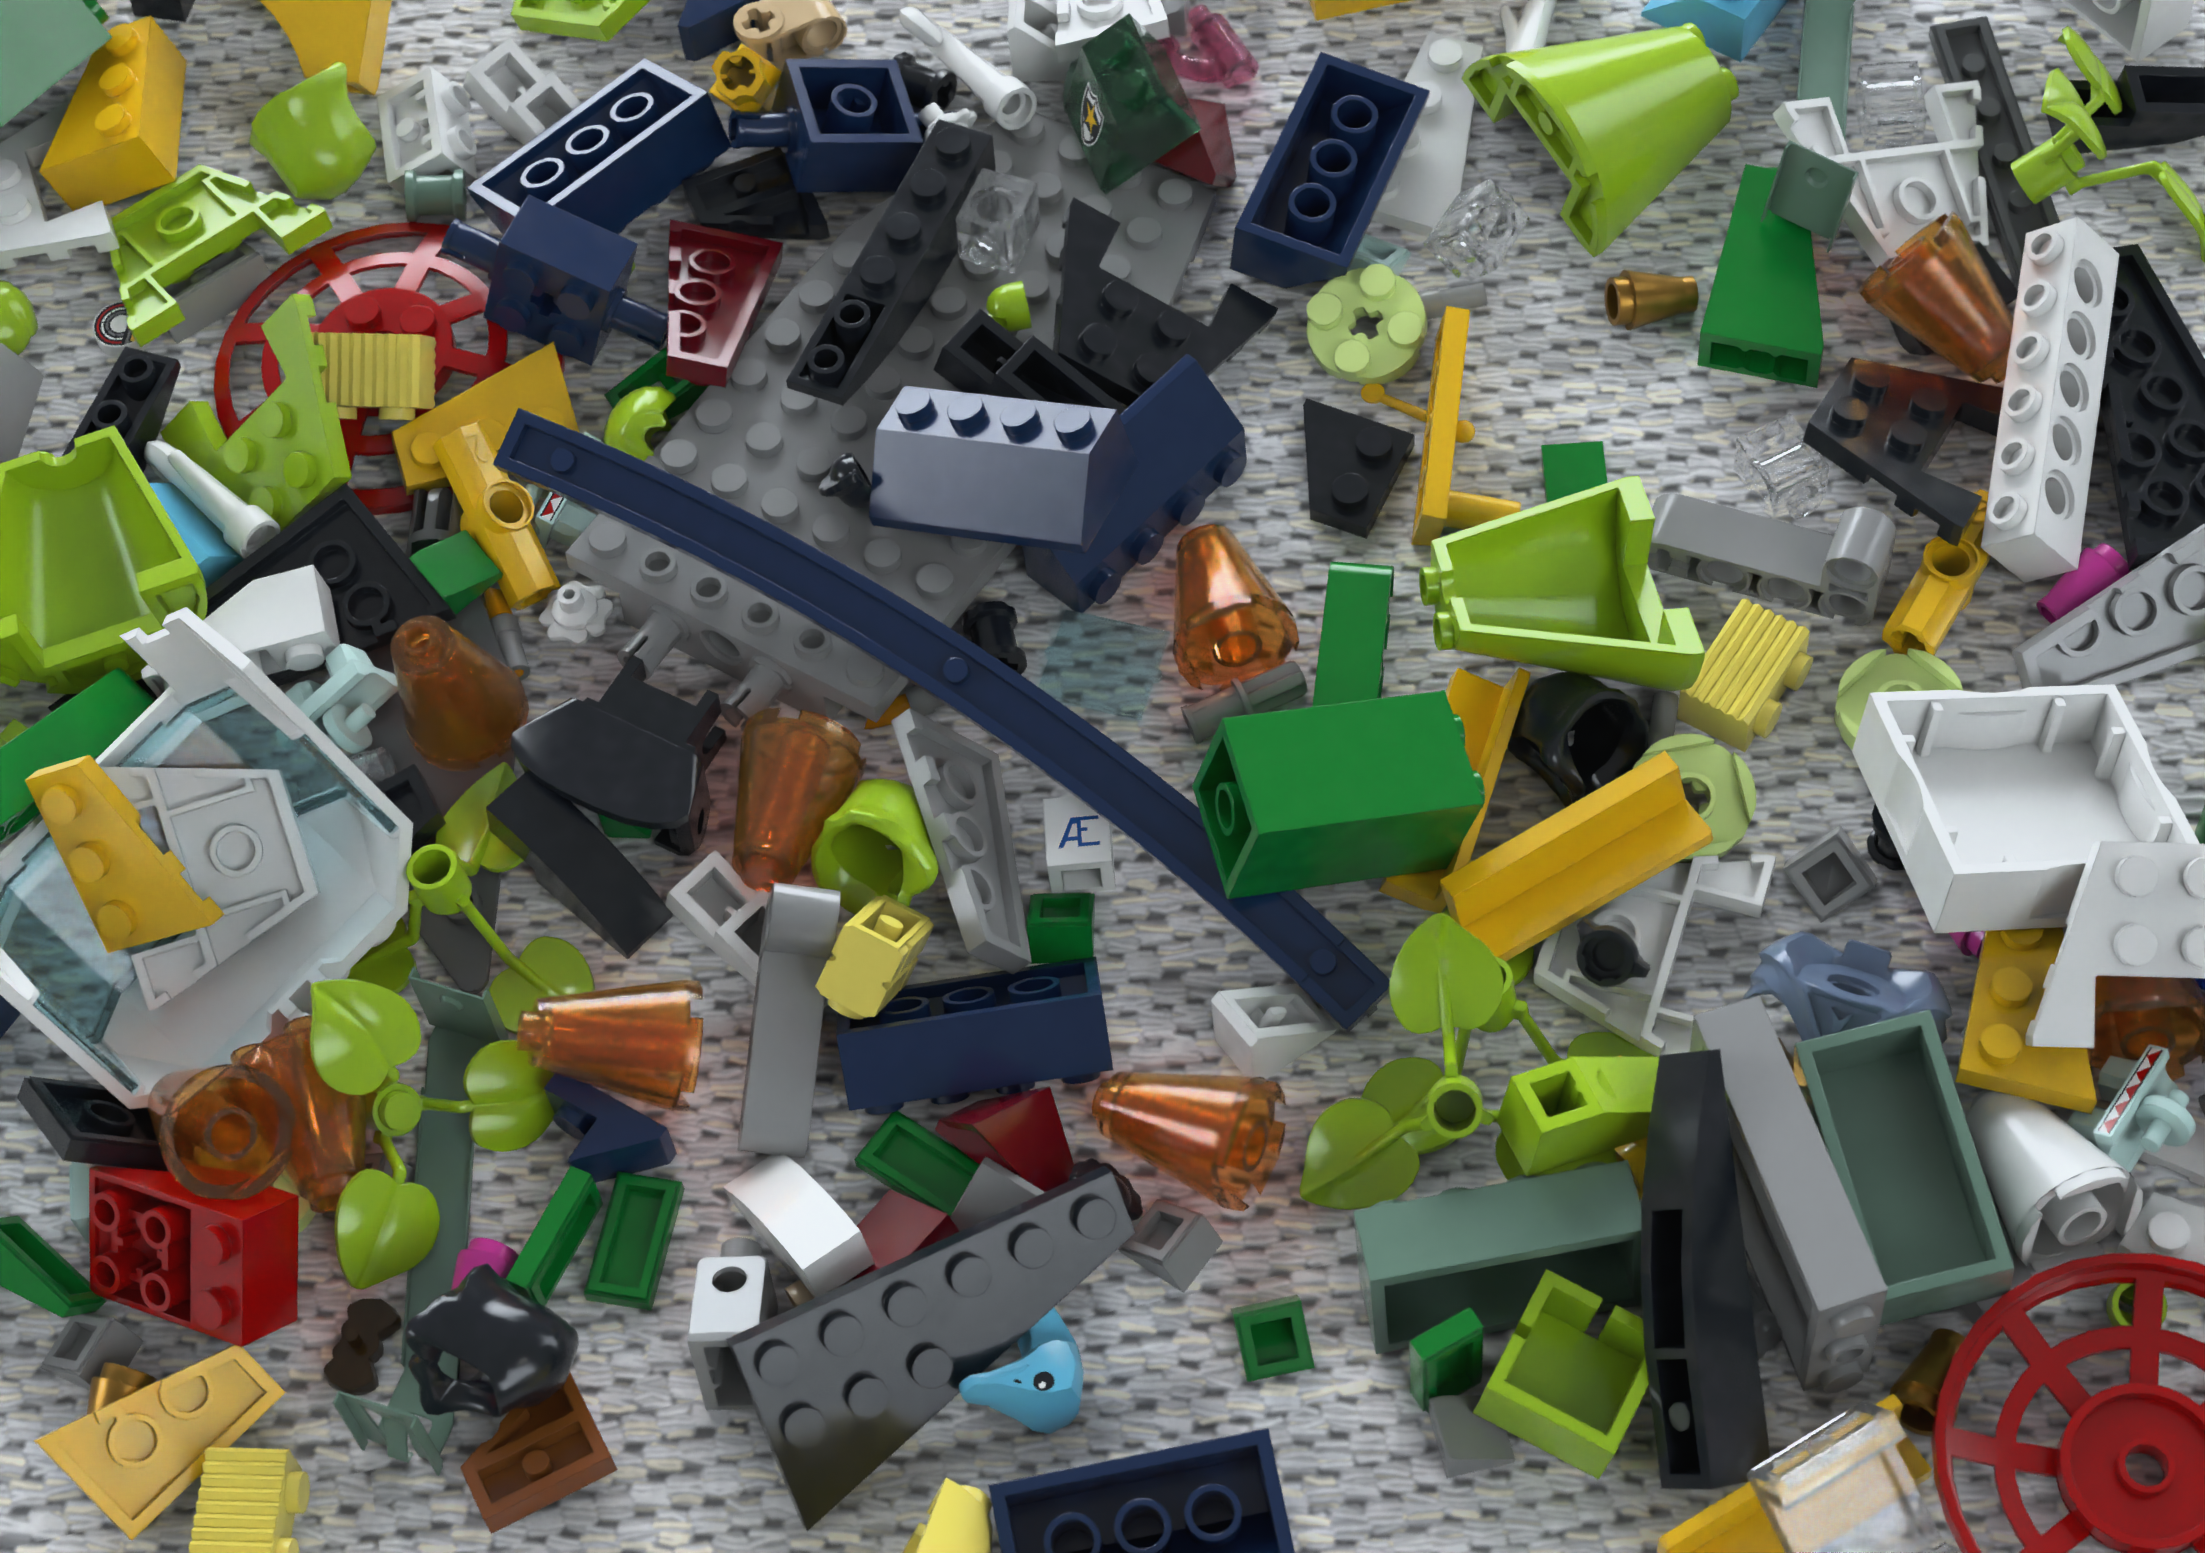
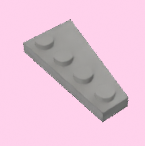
(2128, 628)
(970, 834)

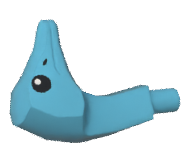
(1039, 1387)

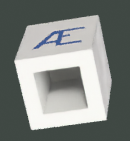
(1077, 847)

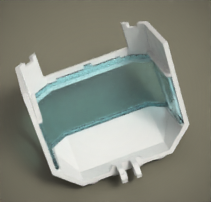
(357, 839)

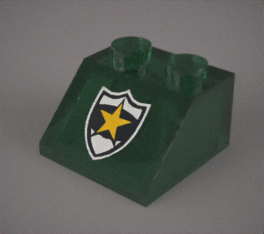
(1126, 103)

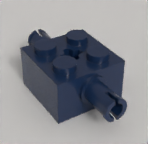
(838, 124)
(558, 280)

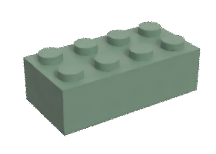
(1906, 1163)
(1492, 1247)

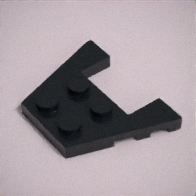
(1127, 336)
(1889, 428)

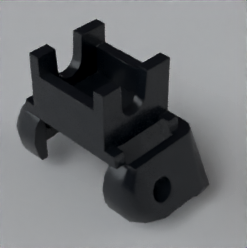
(630, 756)

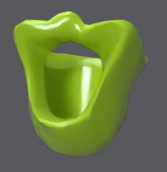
(314, 136)
(853, 852)

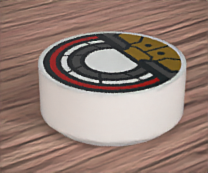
(112, 330)

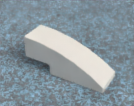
(518, 92)
(722, 913)
(800, 1224)

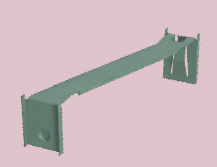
(1806, 184)
(445, 1167)

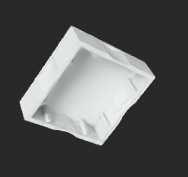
(2007, 794)

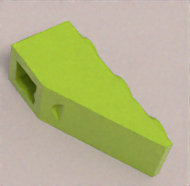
(1577, 1109)

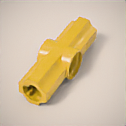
(745, 80)
(483, 489)
(1939, 589)

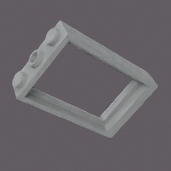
(1793, 1206)

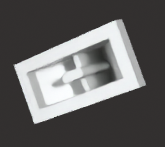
(1032, 41)
(1267, 1027)

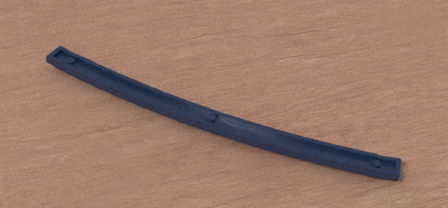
(953, 673)

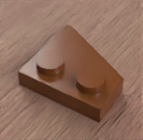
(537, 1458)

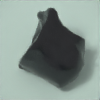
(1607, 733)
(508, 1337)

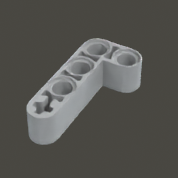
(1776, 558)
(787, 1020)

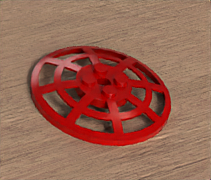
(374, 311)
(2101, 1428)

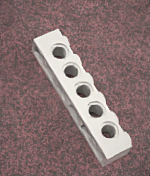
(2051, 401)

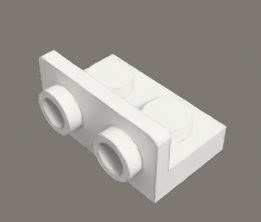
(426, 128)

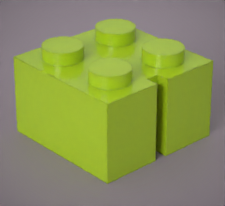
(1564, 1385)

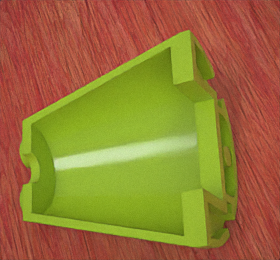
(1613, 116)
(85, 563)
(1564, 591)

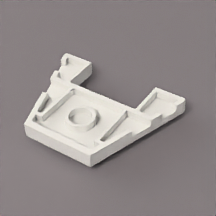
(1906, 185)
(22, 210)
(237, 847)
(2130, 916)
(1655, 920)

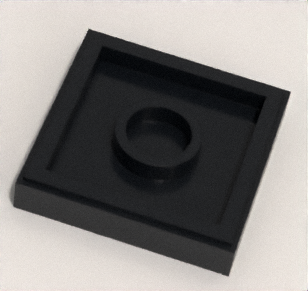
(91, 1124)

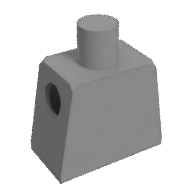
(727, 1299)

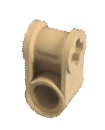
(790, 28)

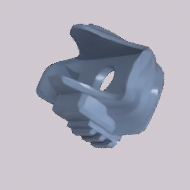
(1843, 990)

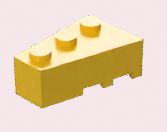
(121, 120)

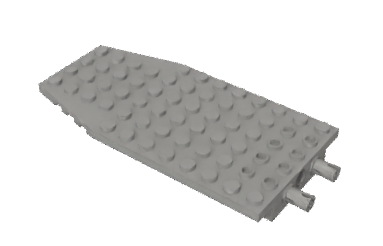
(776, 445)

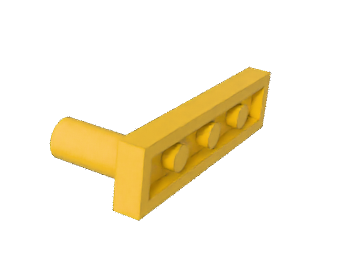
(1435, 502)

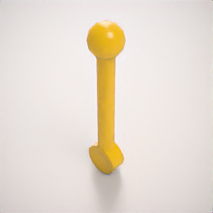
(1375, 393)

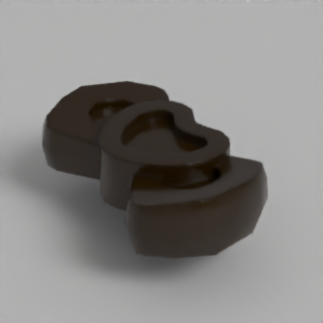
(361, 1346)

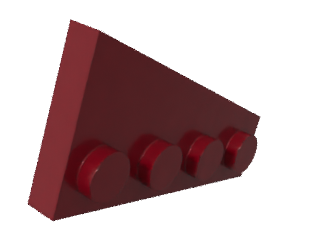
(714, 298)

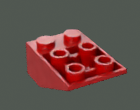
(192, 1257)

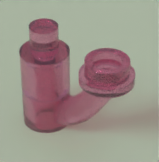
(1224, 52)

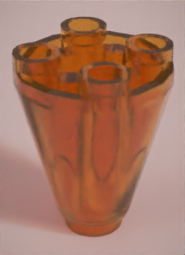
(329, 1123)

